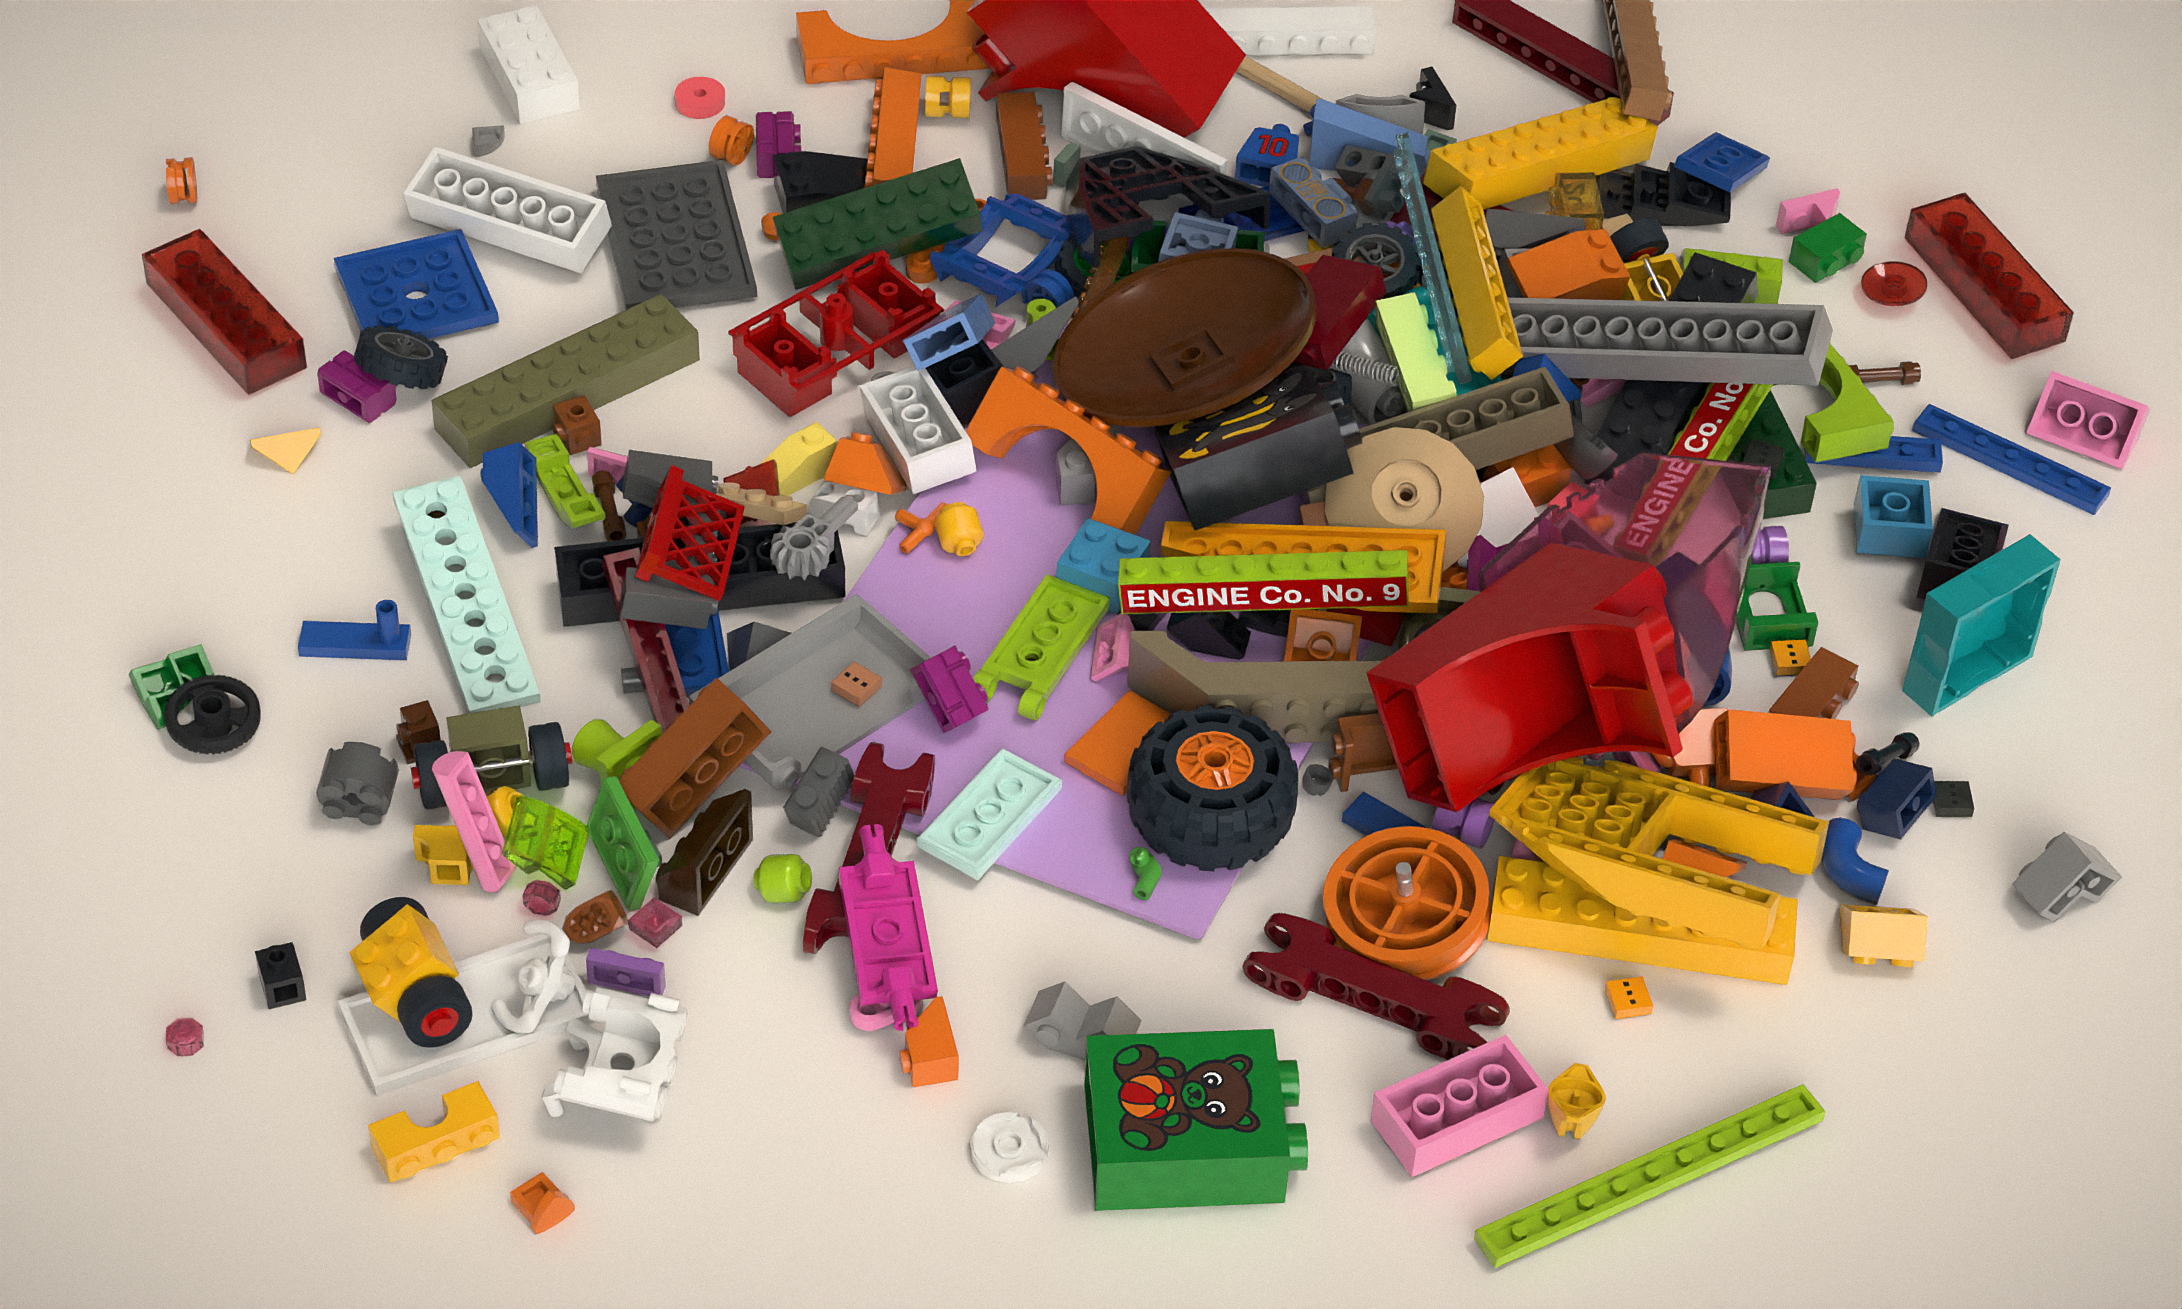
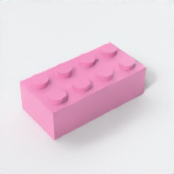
(1459, 1105)

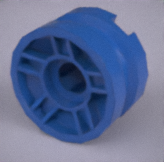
(1049, 286)

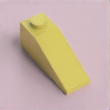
(803, 458)

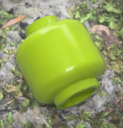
(783, 878)

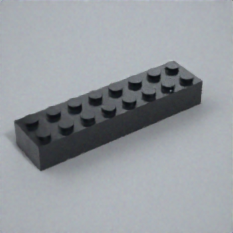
(1653, 412)
(750, 581)

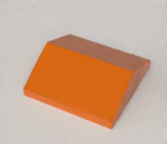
(1322, 636)

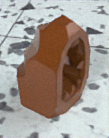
(595, 918)

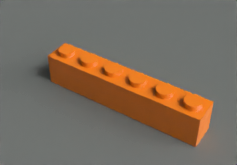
(893, 126)

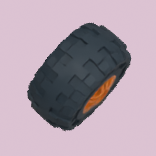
(1212, 788)

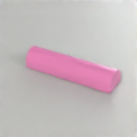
(473, 819)

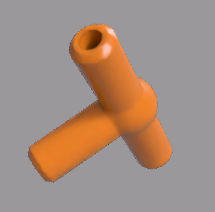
(921, 527)

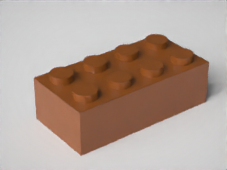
(693, 757)

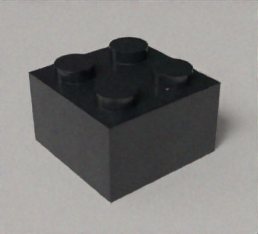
(966, 378)

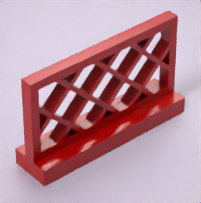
(666, 526)

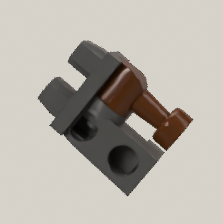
(1371, 181)

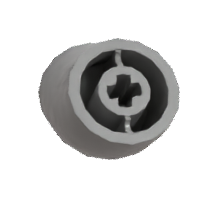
(1373, 399)

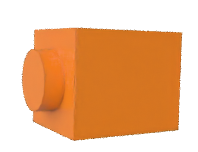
(930, 1048)

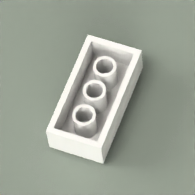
(528, 64)
(918, 429)

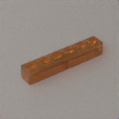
(1104, 275)

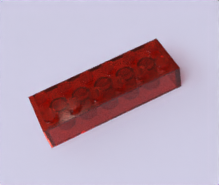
(1988, 275)
(224, 311)

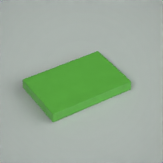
(622, 843)

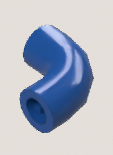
(1846, 866)

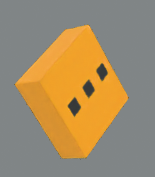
(1789, 656)
(1629, 997)

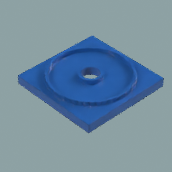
(437, 265)

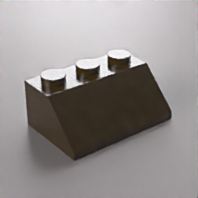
(707, 853)

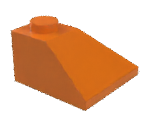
(864, 465)
(1703, 858)

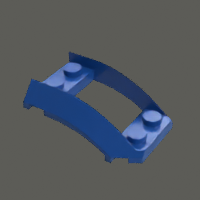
(961, 257)

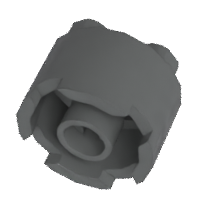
(357, 783)

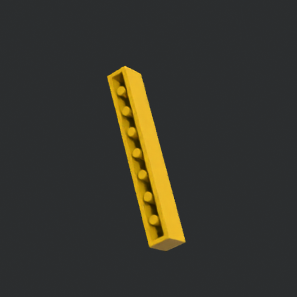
(1476, 284)

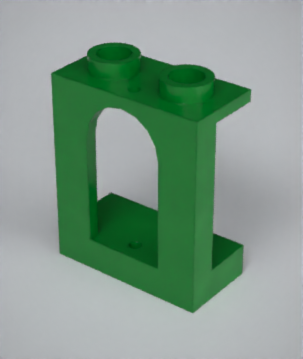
(1795, 624)

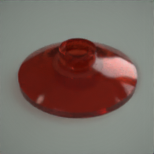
(1894, 283)

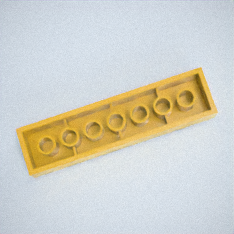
(1529, 155)
(1553, 913)

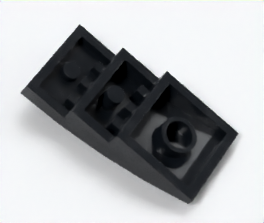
(1667, 195)

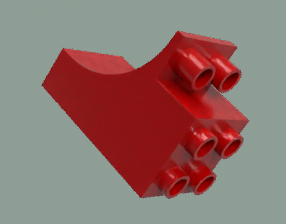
(1142, 54)
(1533, 672)

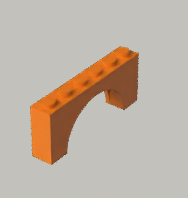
(837, 55)
(1124, 476)

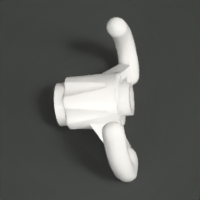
(539, 979)

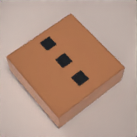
(856, 684)

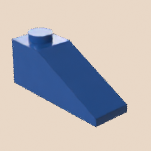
(512, 482)

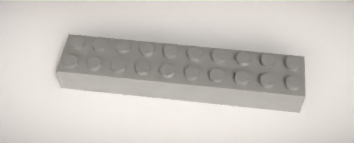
(1675, 340)

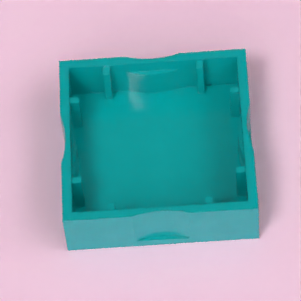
(1980, 624)

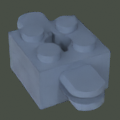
(1196, 234)

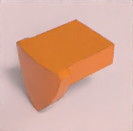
(541, 1203)

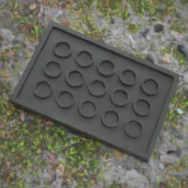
(677, 235)

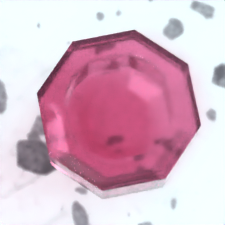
(541, 897)
(184, 1036)

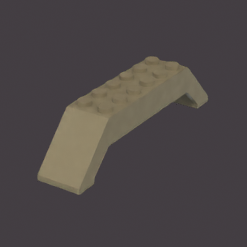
(1291, 696)

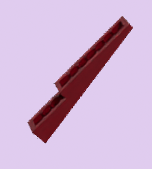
(648, 647)

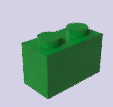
(1827, 247)

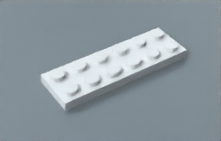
(1106, 127)

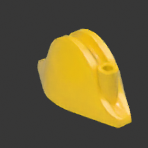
(1575, 1100)

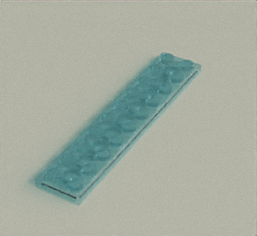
(1430, 259)

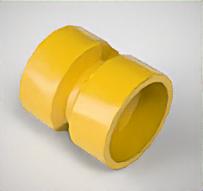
(959, 97)

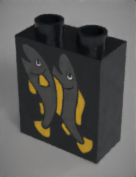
(1260, 448)

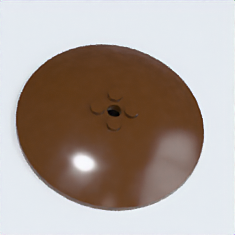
(1185, 337)

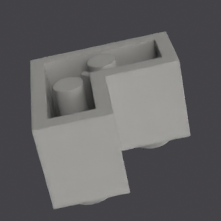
(2064, 874)

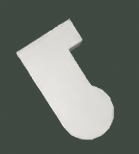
(867, 500)

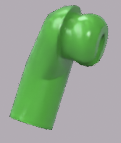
(1147, 870)

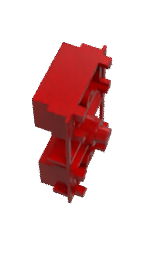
(798, 373)

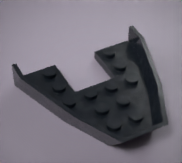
(1110, 185)

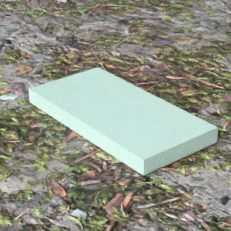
(989, 813)

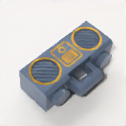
(1314, 203)

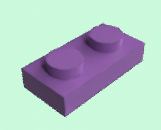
(625, 972)

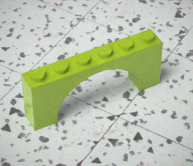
(1852, 422)

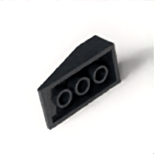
(815, 177)
(1959, 545)

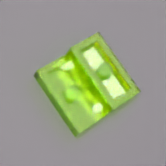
(545, 841)

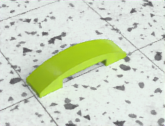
(562, 483)

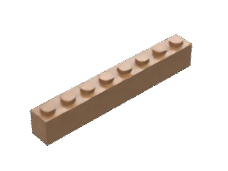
(1637, 58)

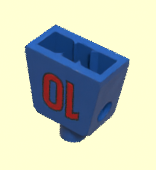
(1263, 151)

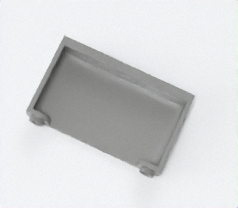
(793, 693)

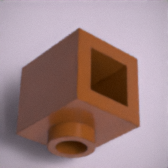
(576, 425)

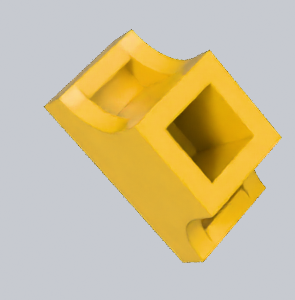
(443, 852)

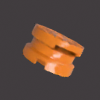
(730, 139)
(177, 180)

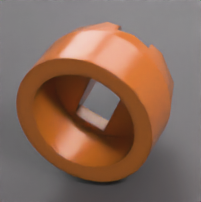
(768, 225)

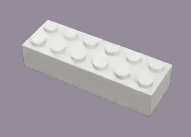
(508, 209)

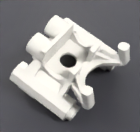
(635, 1029)

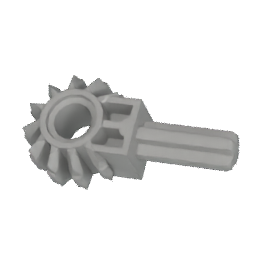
(807, 545)

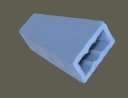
(1340, 126)
(950, 332)

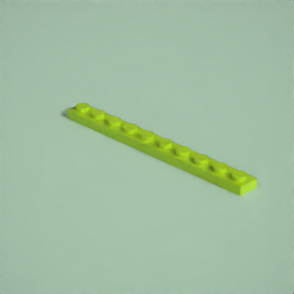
(1648, 1175)

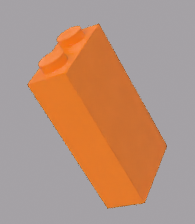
(1774, 748)

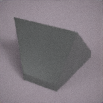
(750, 641)

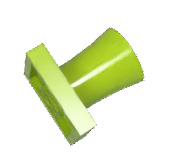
(608, 752)

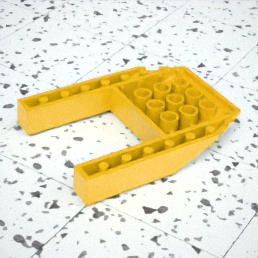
(1613, 817)

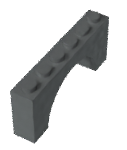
(659, 598)

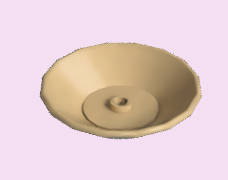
(1416, 462)

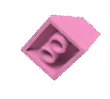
(2088, 420)

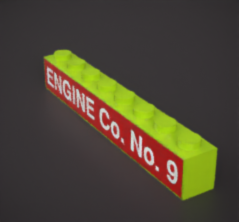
(1719, 420)
(1264, 582)

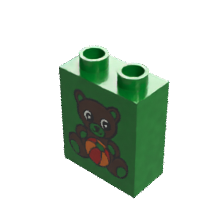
(1191, 1119)

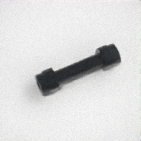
(1873, 760)

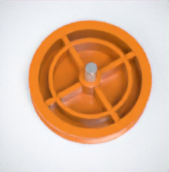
(1409, 900)

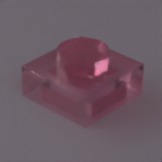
(655, 922)

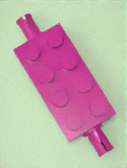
(887, 930)

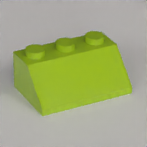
(1768, 270)

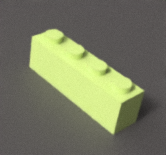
(1413, 350)

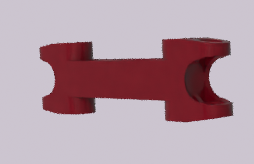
(885, 799)
(1318, 966)

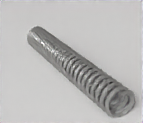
(1369, 367)

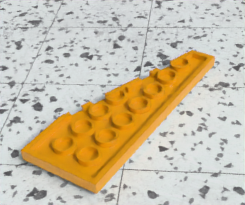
(1424, 549)

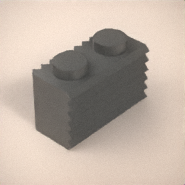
(819, 792)

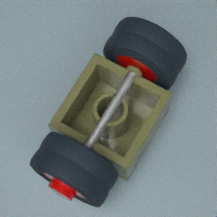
(498, 753)

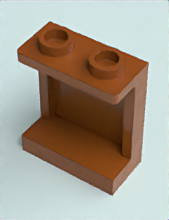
(1359, 748)

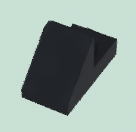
(1439, 104)

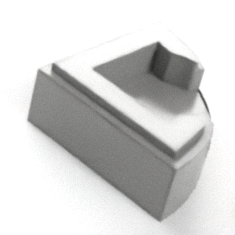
(487, 139)

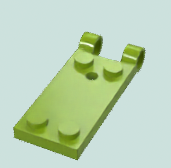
(1050, 630)

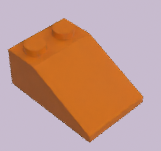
(1571, 268)

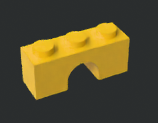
(408, 1148)

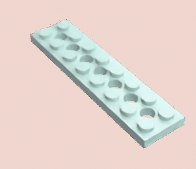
(451, 611)

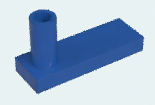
(358, 640)

